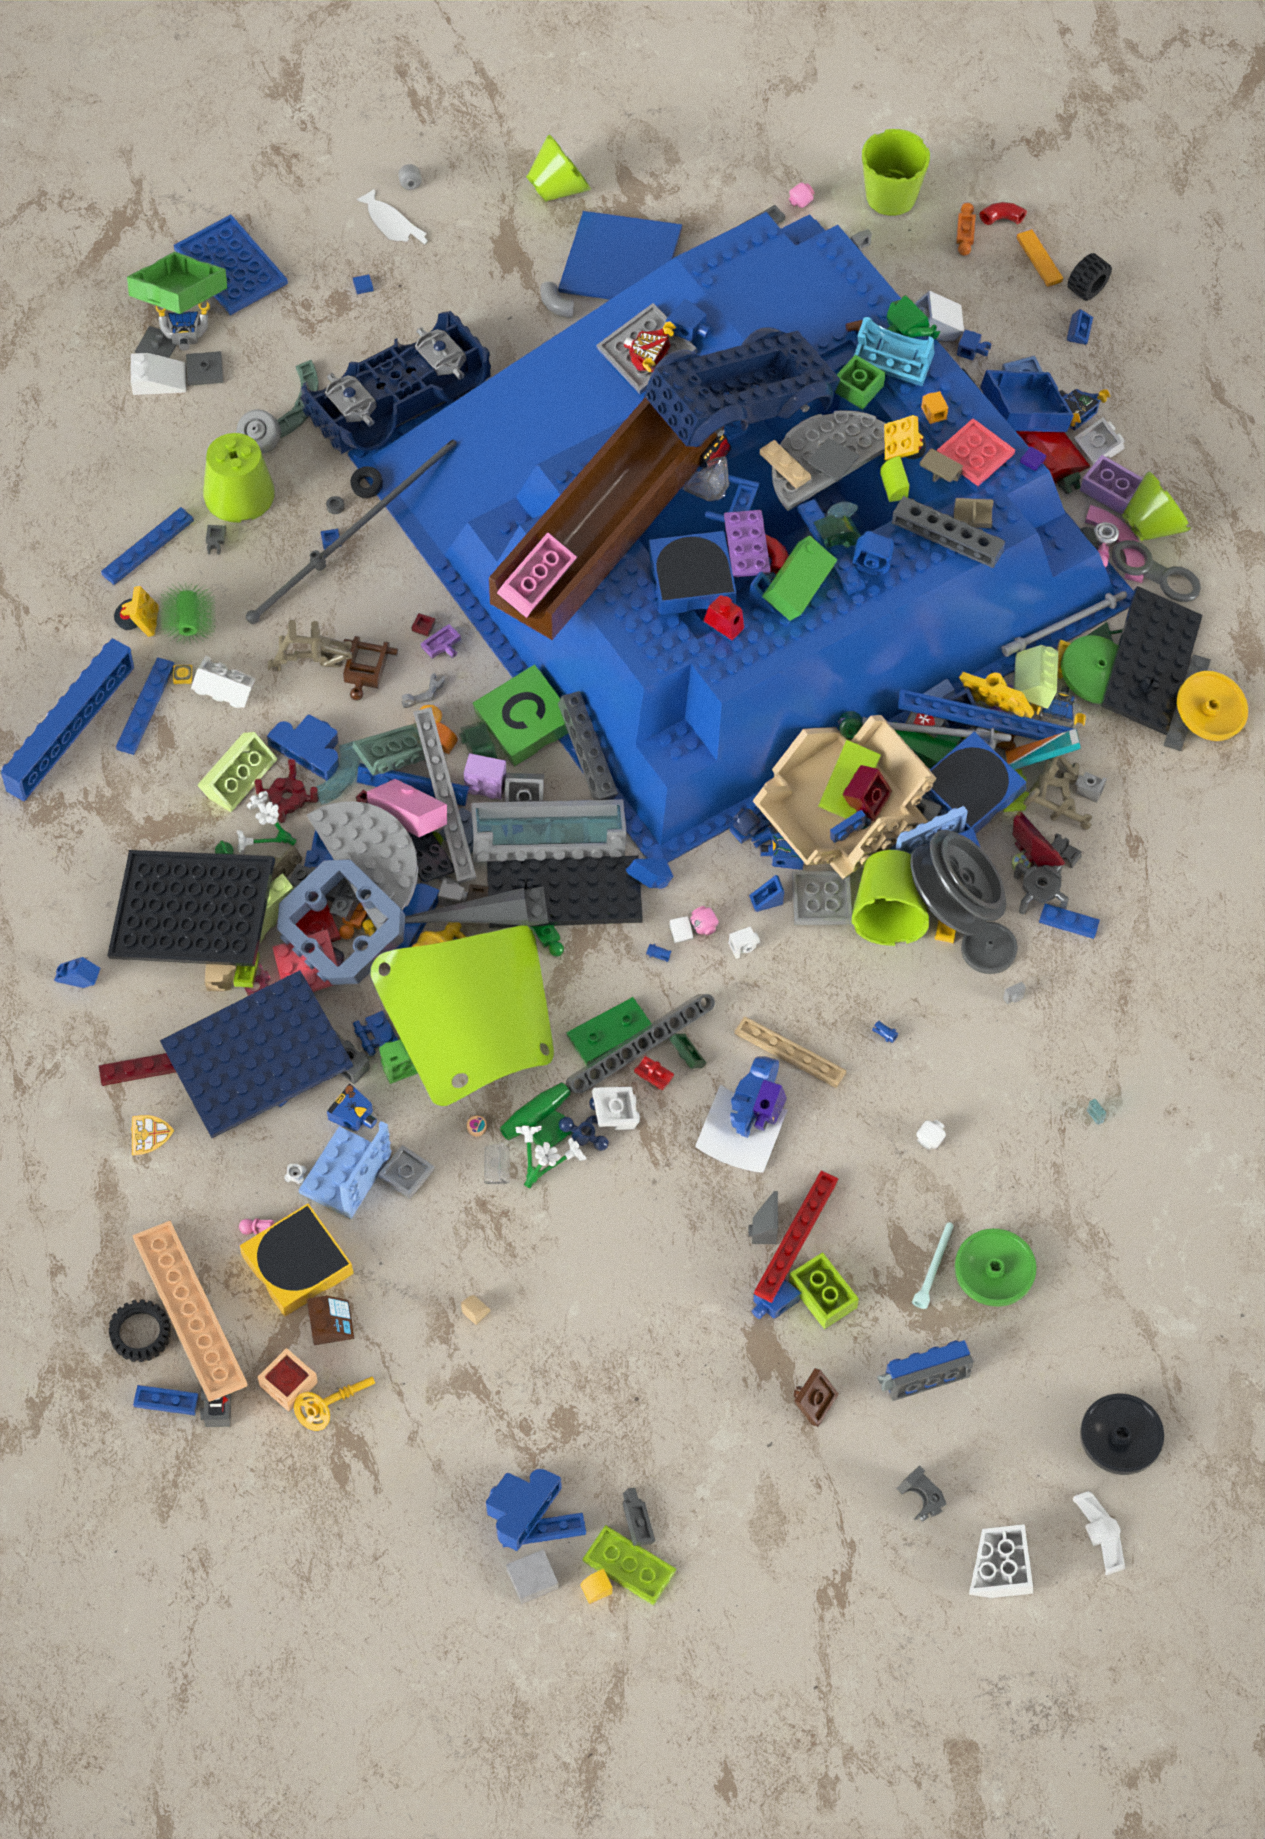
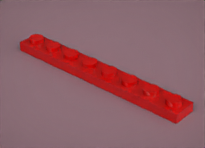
(796, 1236)

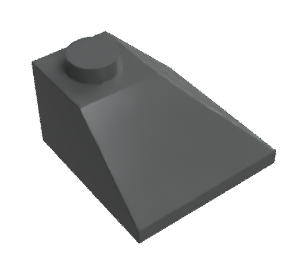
(765, 1222)

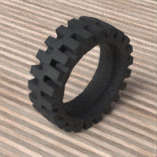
(133, 1309)

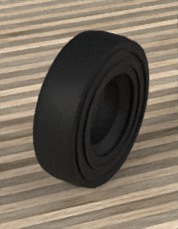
(371, 491)

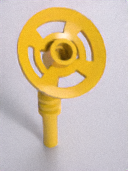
(319, 1403)

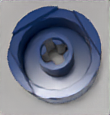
(873, 553)

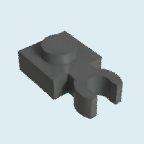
(214, 537)

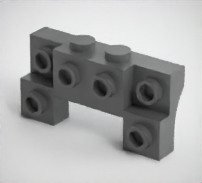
(341, 895)

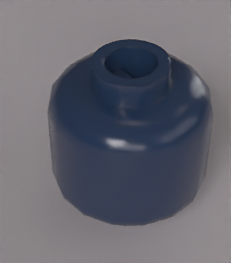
(746, 822)

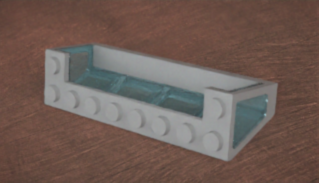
(548, 830)

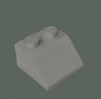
(524, 787)

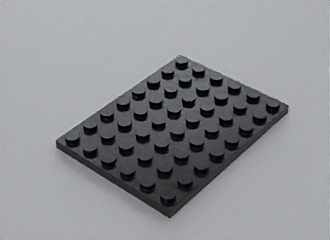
(191, 907)

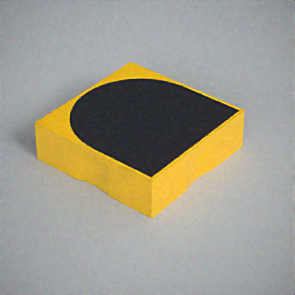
(296, 1259)

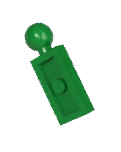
(549, 936)

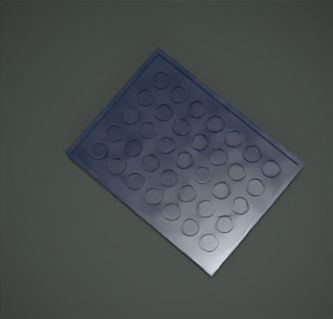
(256, 1054)

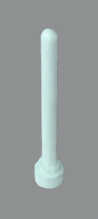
(922, 1298)

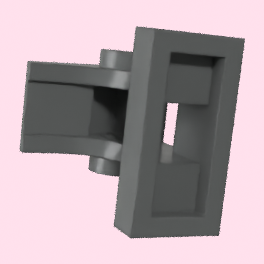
(931, 1495)

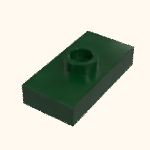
(687, 1051)

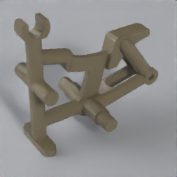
(320, 648)
(1046, 778)

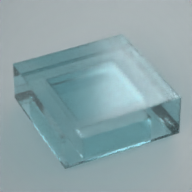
(1096, 1111)

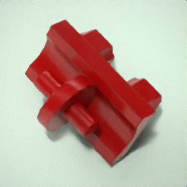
(654, 1073)

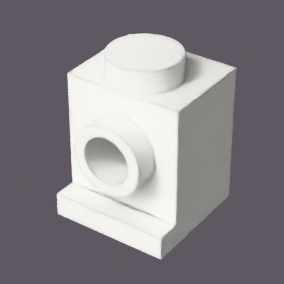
(743, 941)

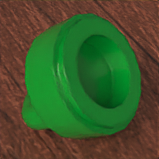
(224, 848)

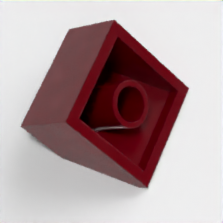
(867, 791)

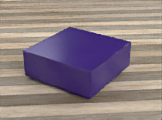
(1033, 458)

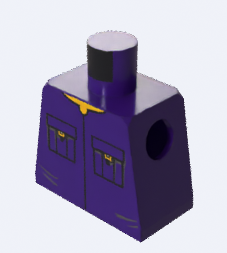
(768, 1104)

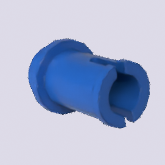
(763, 836)
(658, 952)
(884, 1031)

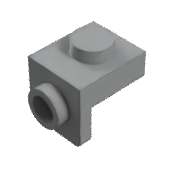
(862, 239)

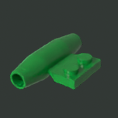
(540, 1112)

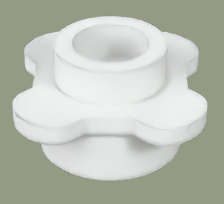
(291, 1169)

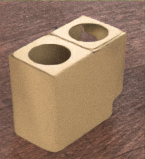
(219, 977)

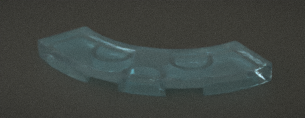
(342, 777)

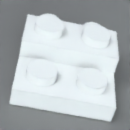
(1100, 440)
(616, 1107)

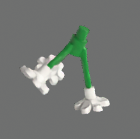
(268, 814)
(545, 1155)

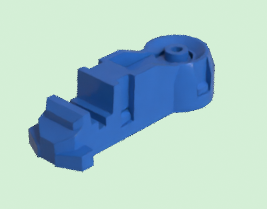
(747, 1091)

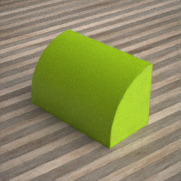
(894, 479)

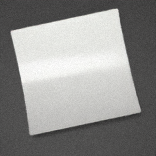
(724, 1144)

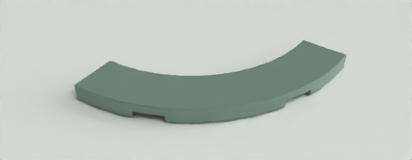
(296, 417)

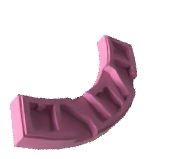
(1132, 557)

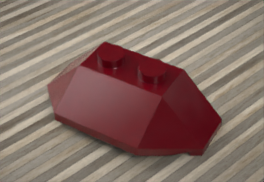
(1034, 843)

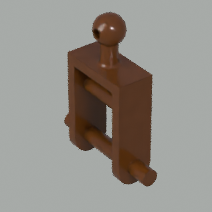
(363, 679)

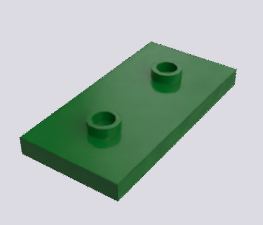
(608, 1030)

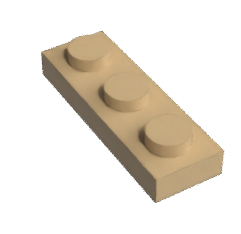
(785, 464)

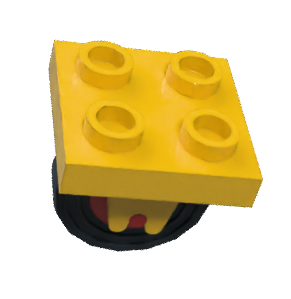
(904, 439)
(138, 612)

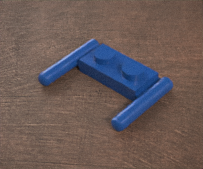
(743, 498)

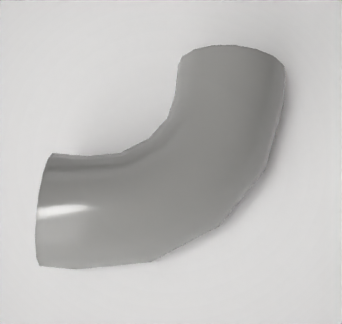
(554, 302)

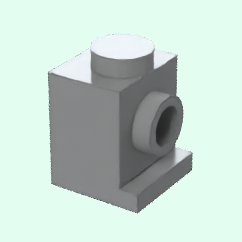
(1090, 786)
(451, 894)

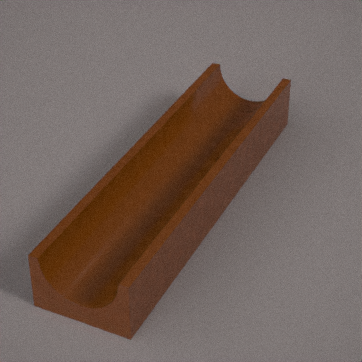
(604, 513)

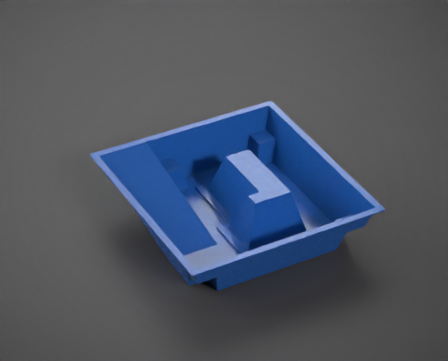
(672, 700)

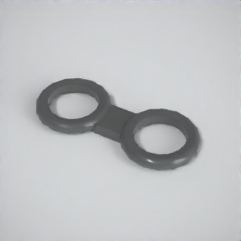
(1156, 571)

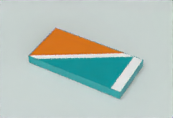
(1043, 749)

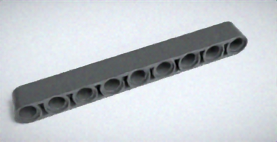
(648, 1038)

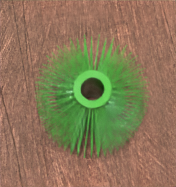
(188, 612)

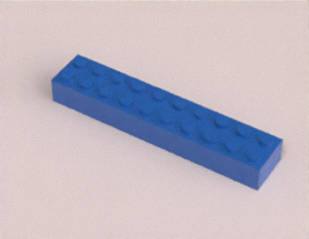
(67, 719)

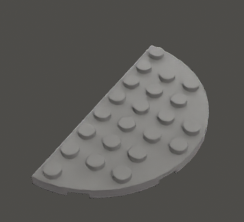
(851, 429)
(373, 843)

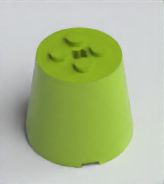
(894, 170)
(237, 479)
(888, 901)

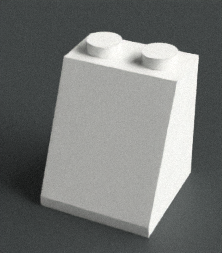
(944, 314)

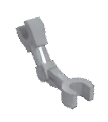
(409, 700)

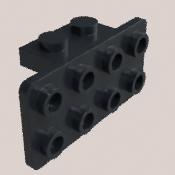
(431, 858)

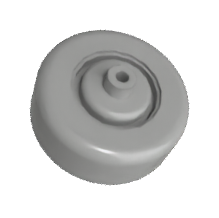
(261, 427)

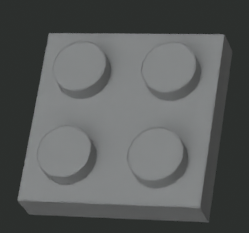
(406, 1171)

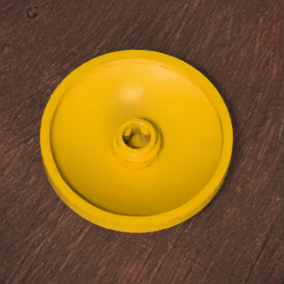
(1212, 706)

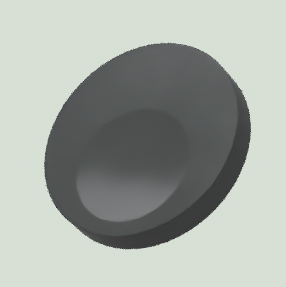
(991, 949)

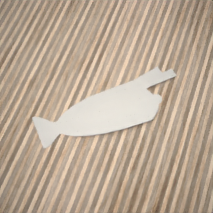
(390, 221)

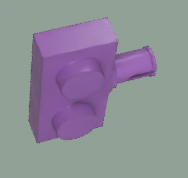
(441, 642)

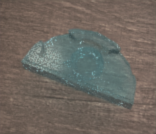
(841, 509)

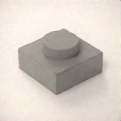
(1014, 993)

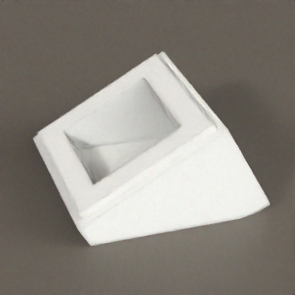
(681, 929)

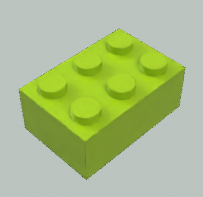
(823, 1290)

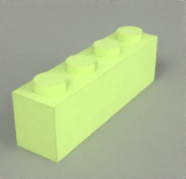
(278, 891)

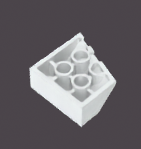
(222, 683)
(1002, 1563)

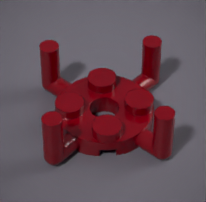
(288, 785)

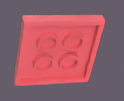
(977, 451)
(289, 962)

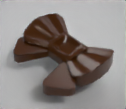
(1007, 745)

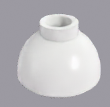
(1106, 533)

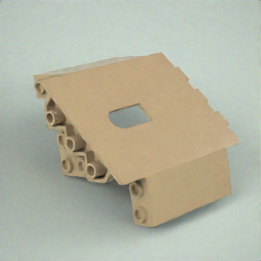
(801, 778)

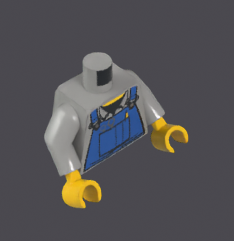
(184, 327)

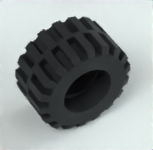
(1089, 276)

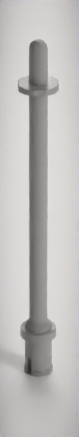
(1021, 643)
(948, 731)

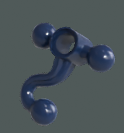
(600, 1142)

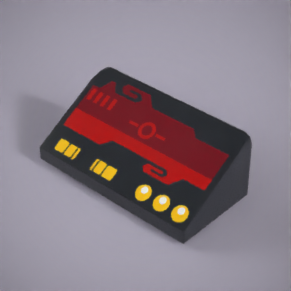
(718, 448)

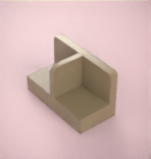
(941, 466)
(974, 512)

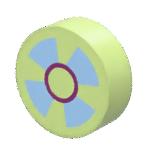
(1020, 858)

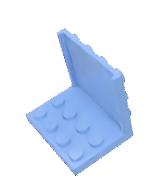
(922, 834)
(347, 1170)

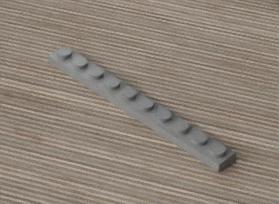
(444, 792)

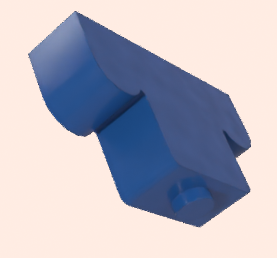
(308, 744)
(423, 899)
(521, 1504)

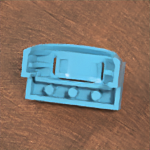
(895, 352)

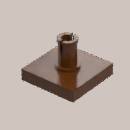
(815, 1397)

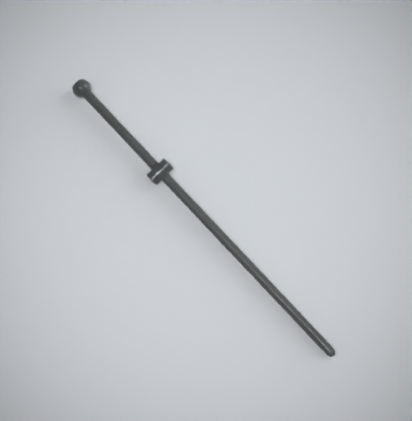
(317, 559)

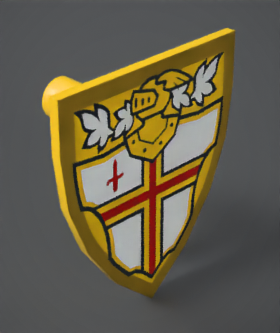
(148, 1133)

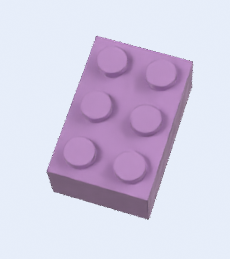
(1110, 484)

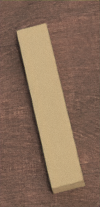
(790, 1052)

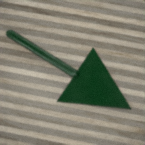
(1104, 631)

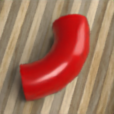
(1002, 210)
(776, 553)

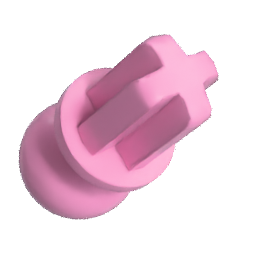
(1103, 551)
(248, 1226)

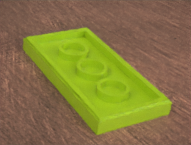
(847, 764)
(629, 1565)

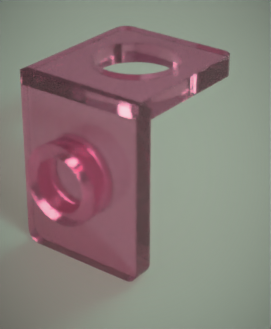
(261, 979)

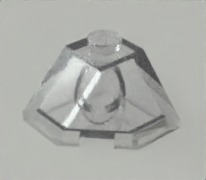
(711, 481)

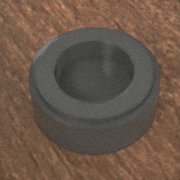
(335, 505)

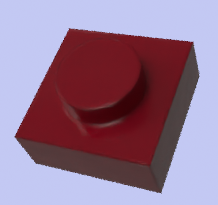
(423, 624)

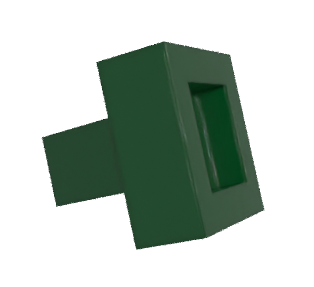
(1066, 482)

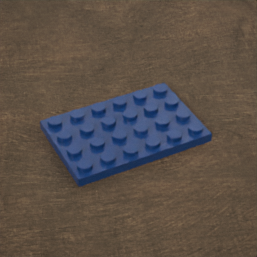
(247, 267)

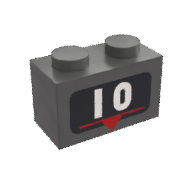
(216, 1412)

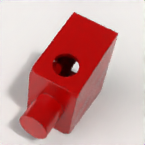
(725, 617)

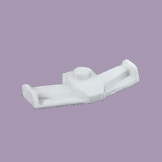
(1102, 1531)

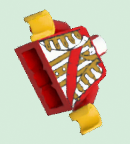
(650, 347)

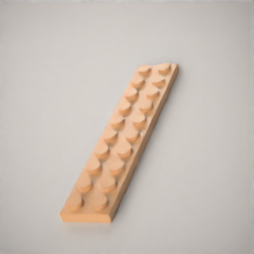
(190, 1311)

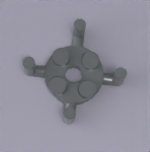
(1035, 891)

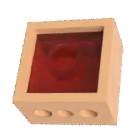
(287, 1379)

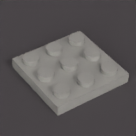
(821, 898)

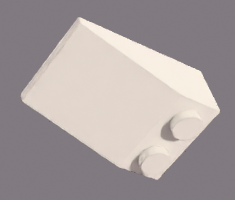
(157, 374)

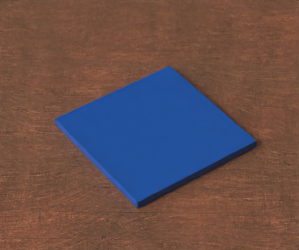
(616, 253)

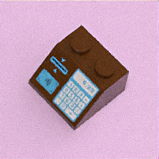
(330, 1319)

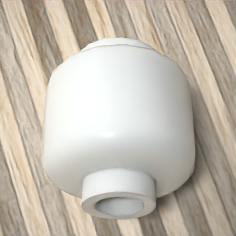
(931, 1134)

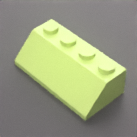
(1037, 674)
(237, 770)

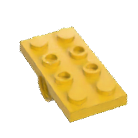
(996, 693)

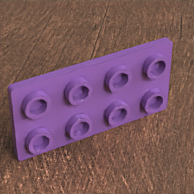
(746, 543)

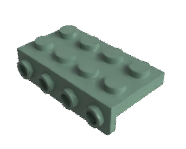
(390, 749)

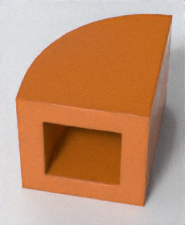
(447, 737)

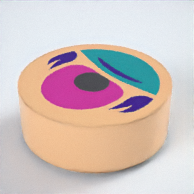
(476, 1126)

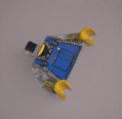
(1062, 710)

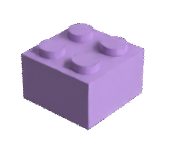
(485, 776)

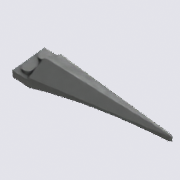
(511, 907)

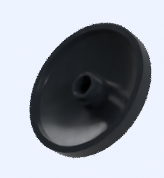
(1122, 1434)

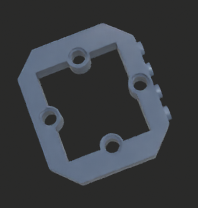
(318, 884)

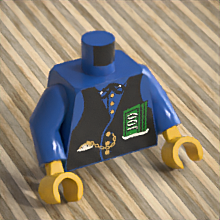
(1083, 405)

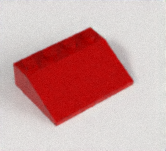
(1060, 452)

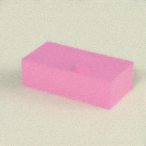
(537, 575)
(411, 807)

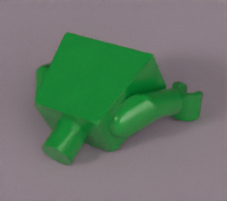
(909, 320)

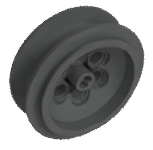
(958, 882)

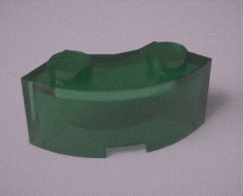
(837, 531)
(477, 740)

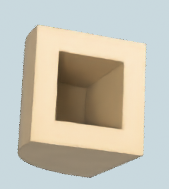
(474, 1309)

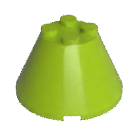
(555, 173)
(1153, 511)

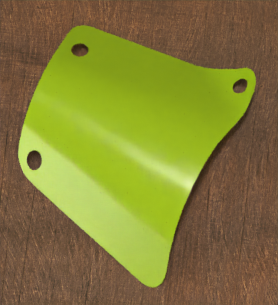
(468, 1008)

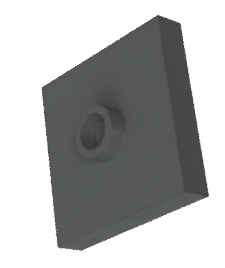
(204, 368)

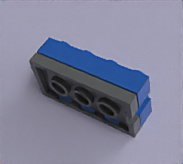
(927, 1370)

